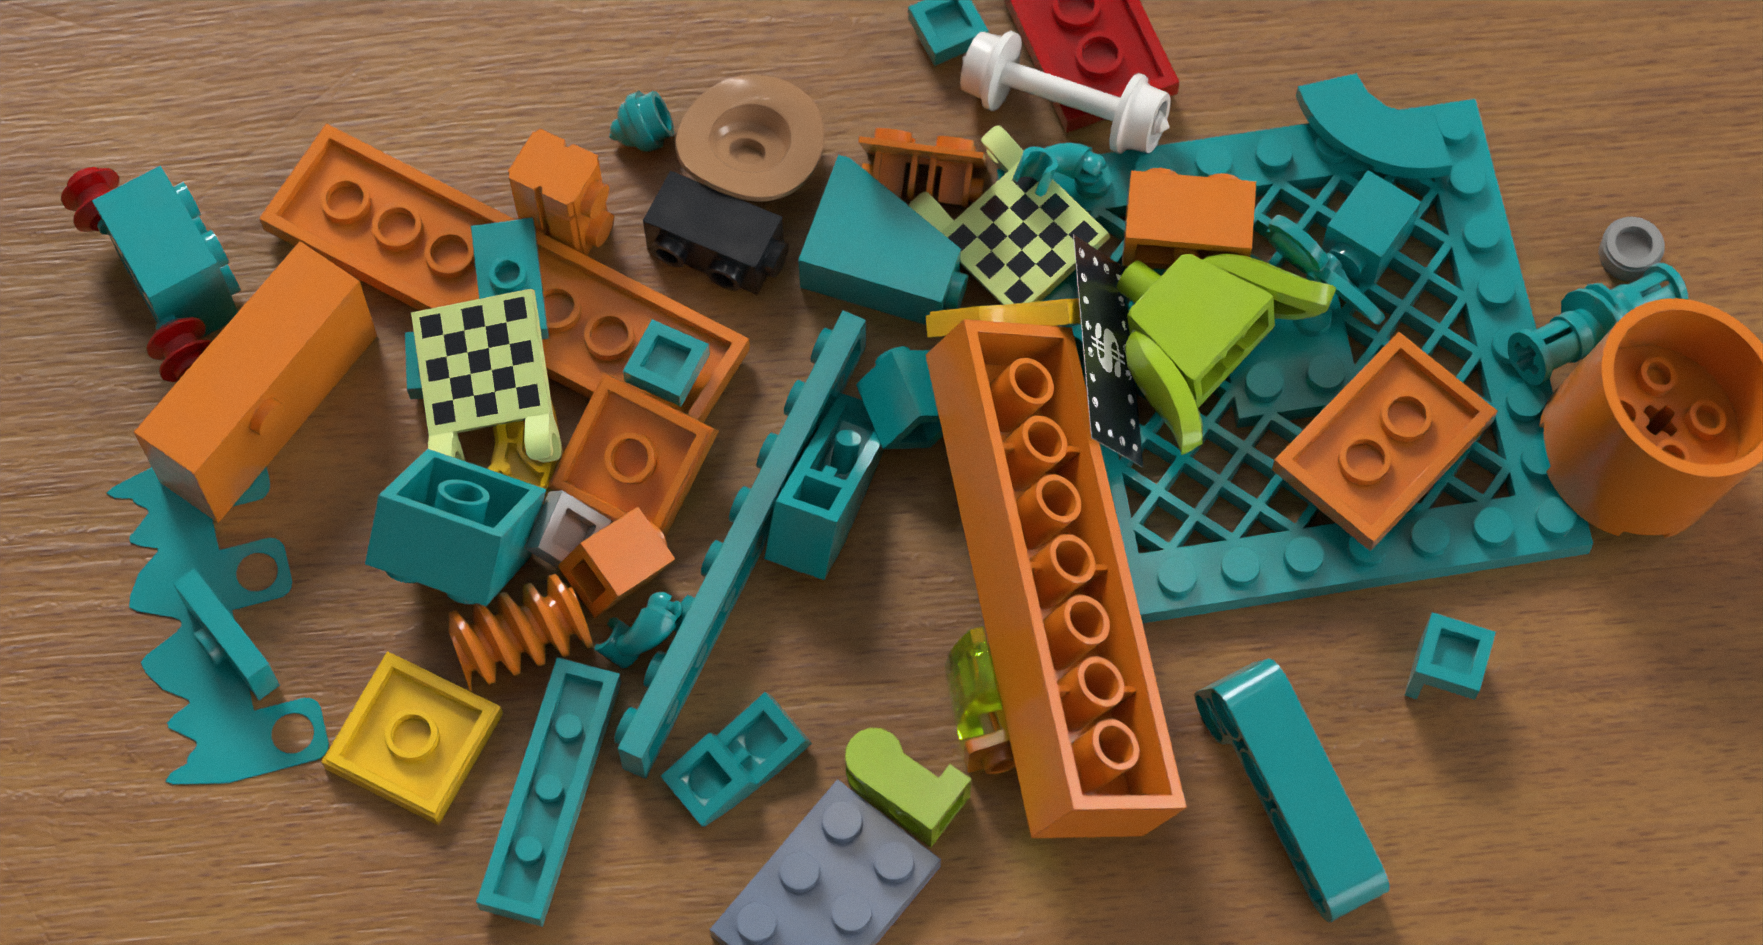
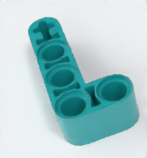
(1296, 786)

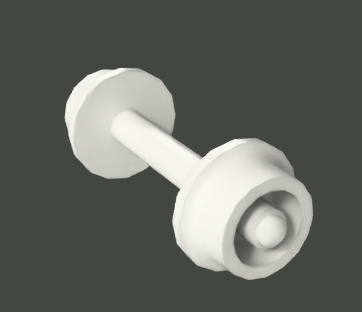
(994, 68)

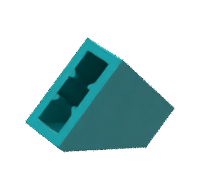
(878, 250)

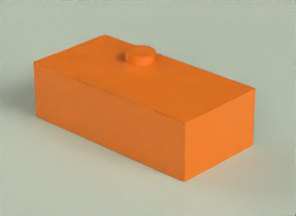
(257, 382)

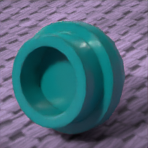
(642, 122)

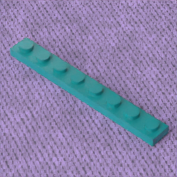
(732, 561)

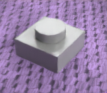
(562, 527)

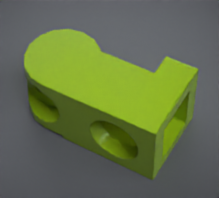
(902, 786)

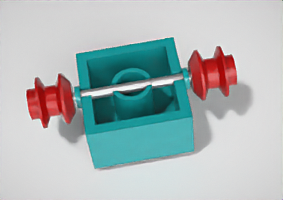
(166, 254)

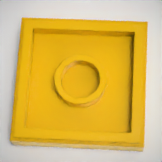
(412, 738)

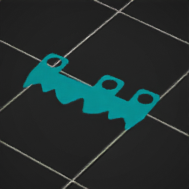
(229, 733)

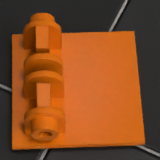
(953, 154)

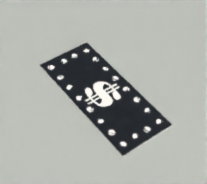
(1104, 336)

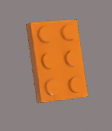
(1384, 441)

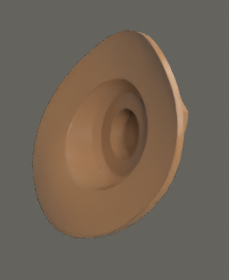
(751, 138)

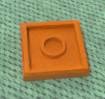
(632, 455)

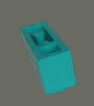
(825, 491)

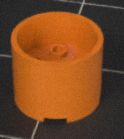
(1657, 419)

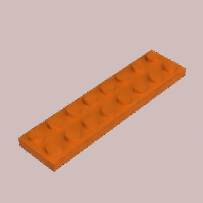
(417, 246)

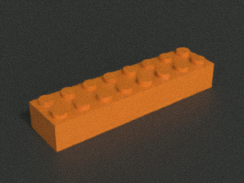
(1053, 583)

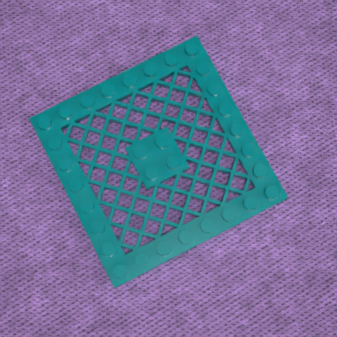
(1309, 363)

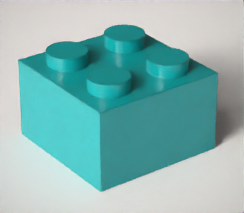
(454, 527)

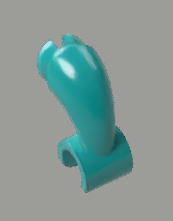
(1064, 158)
(649, 630)

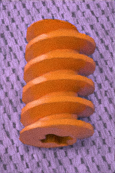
(518, 630)

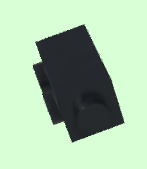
(715, 234)

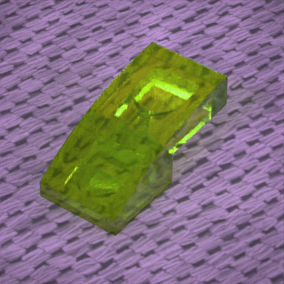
(971, 682)

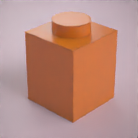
(616, 561)

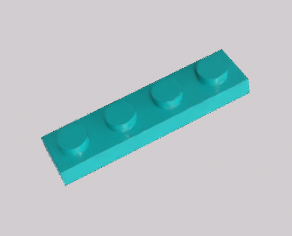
(549, 792)

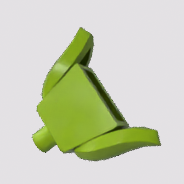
(1202, 324)

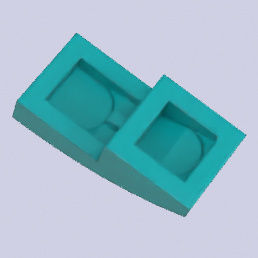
(737, 761)

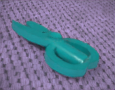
(1318, 266)

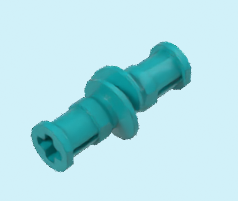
(1585, 320)

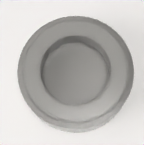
(1630, 248)

